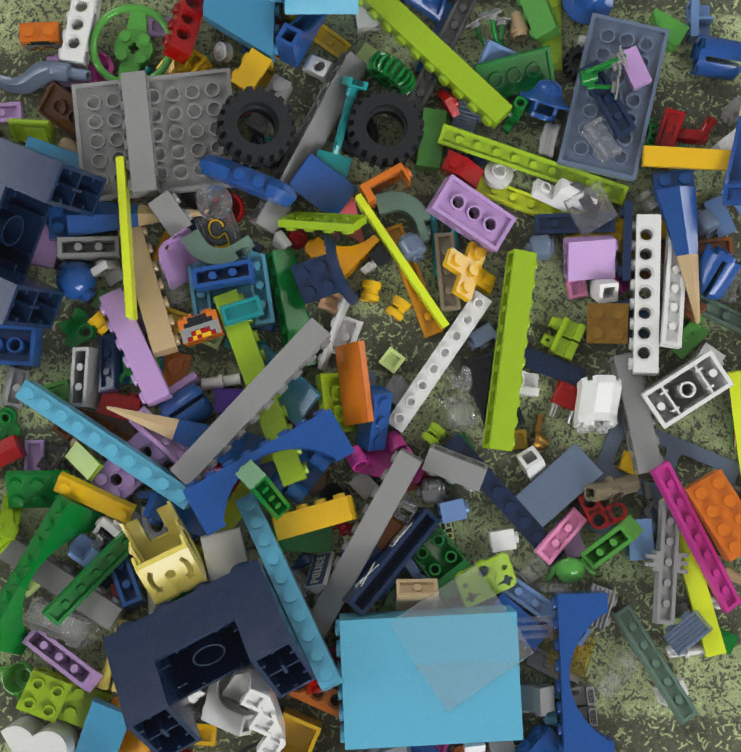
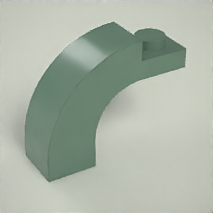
(405, 204)
(210, 255)

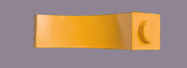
(349, 256)

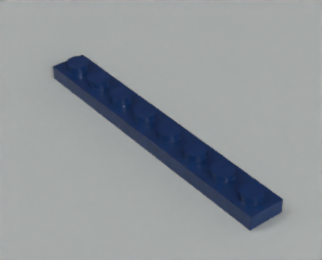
(504, 498)

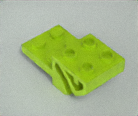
(56, 696)

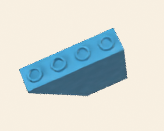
(247, 22)

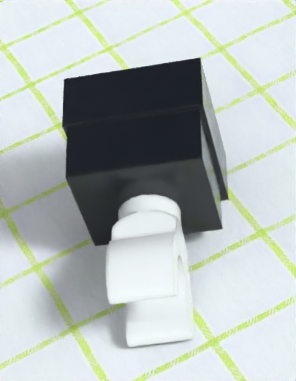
(379, 258)

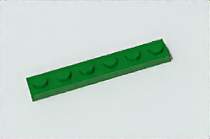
(87, 580)

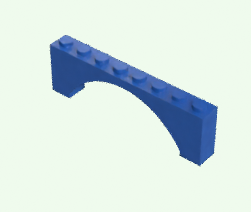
(297, 37)
(319, 435)
(573, 615)

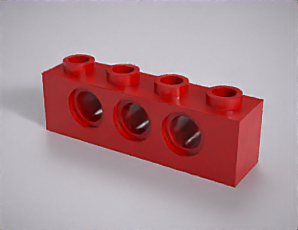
(183, 30)

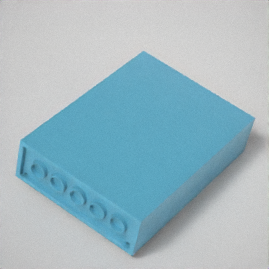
(394, 705)

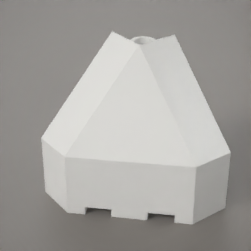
(254, 693)

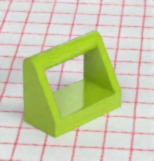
(38, 129)

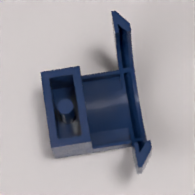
(323, 276)

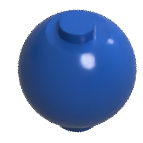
(76, 280)

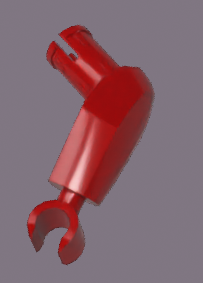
(698, 136)

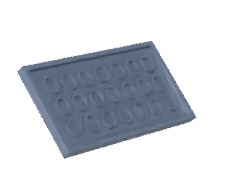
(602, 40)

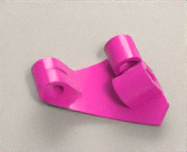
(375, 462)

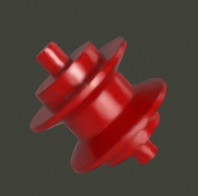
(298, 238)
(344, 528)

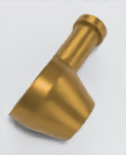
(540, 442)

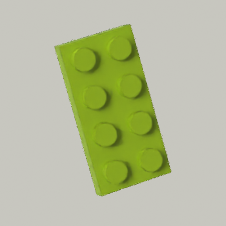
(322, 221)

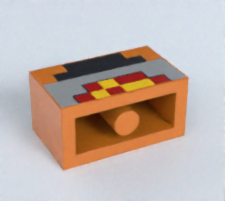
(40, 35)
(200, 327)

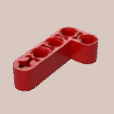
(606, 512)

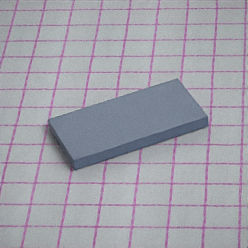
(559, 484)

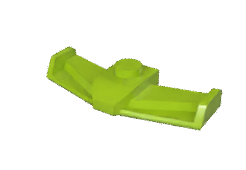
(9, 524)

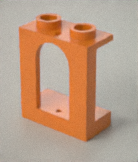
(384, 180)

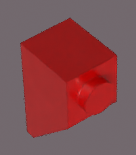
(462, 168)

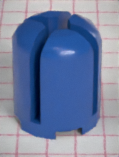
(715, 67)
(716, 271)
(182, 400)

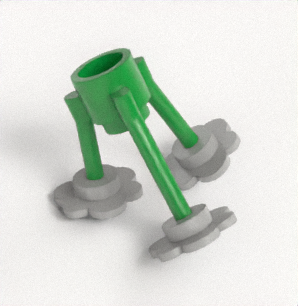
(491, 15)
(589, 75)

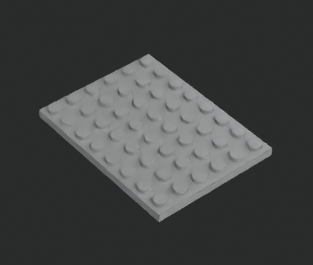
(183, 122)

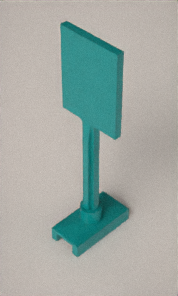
(333, 159)

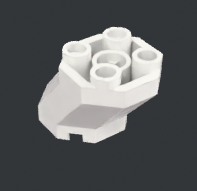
(597, 404)

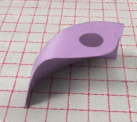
(175, 252)

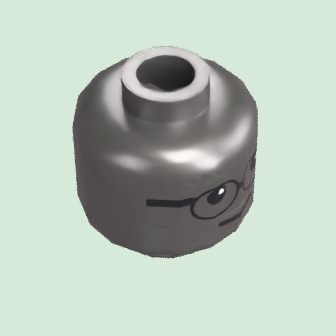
(432, 490)

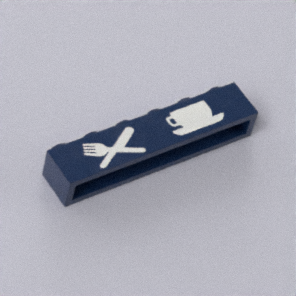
(390, 561)

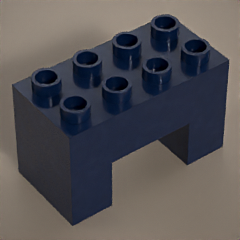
(27, 191)
(197, 644)

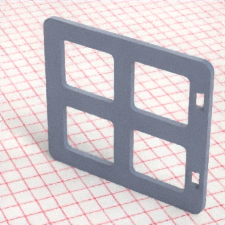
(674, 449)

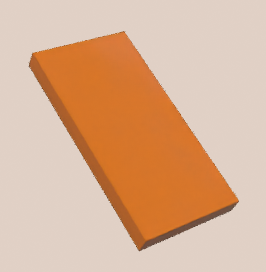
(354, 383)

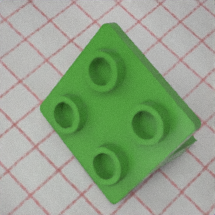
(691, 337)

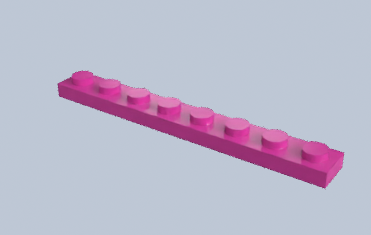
(695, 536)

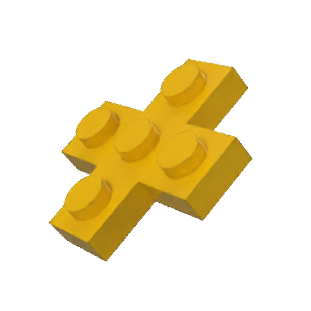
(469, 271)

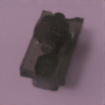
(59, 450)

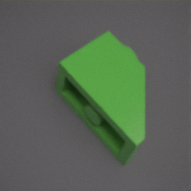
(676, 28)

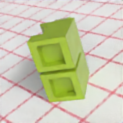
(565, 338)

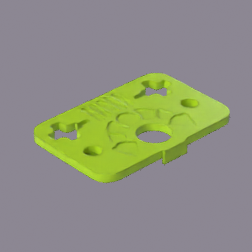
(496, 572)

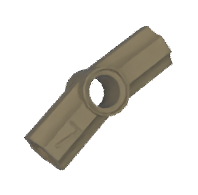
(611, 488)

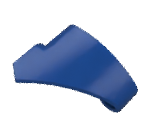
(296, 492)

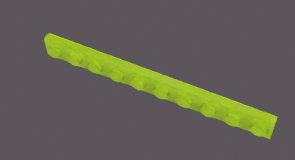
(525, 161)

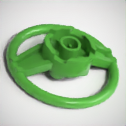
(134, 37)

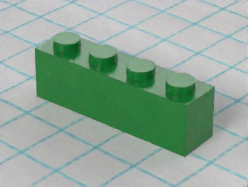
(263, 489)

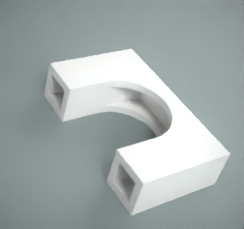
(223, 711)

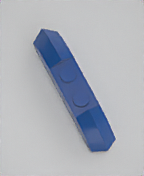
(247, 180)

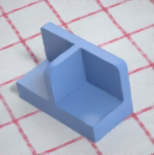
(698, 20)
(81, 549)

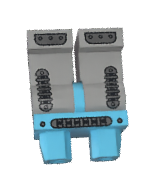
(585, 700)

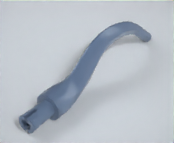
(41, 74)

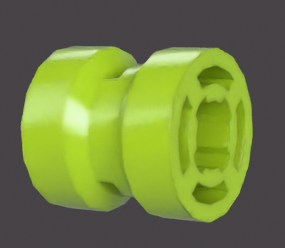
(436, 430)

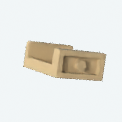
(412, 591)

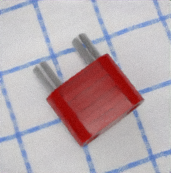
(565, 397)

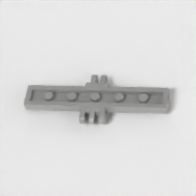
(666, 564)

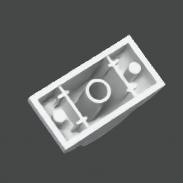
(686, 388)
(31, 735)

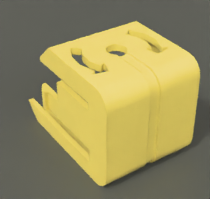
(168, 562)

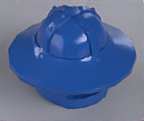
(581, 10)
(545, 100)

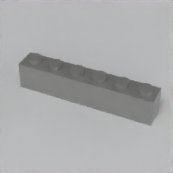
(140, 133)
(636, 417)

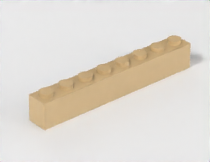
(150, 298)

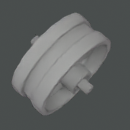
(549, 140)

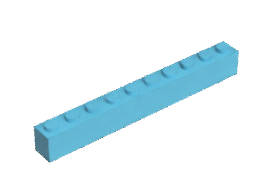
(103, 442)
(289, 593)

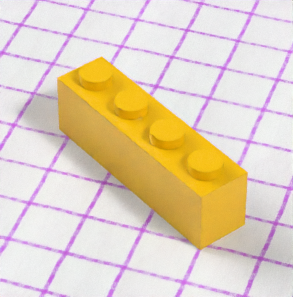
(315, 517)

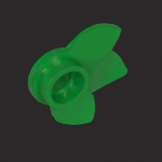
(75, 328)
(10, 426)

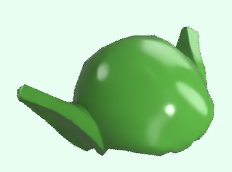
(570, 570)
(16, 677)

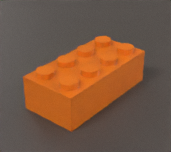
(718, 511)

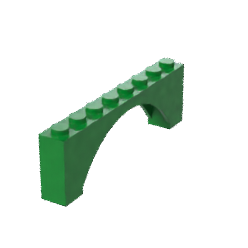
(61, 524)

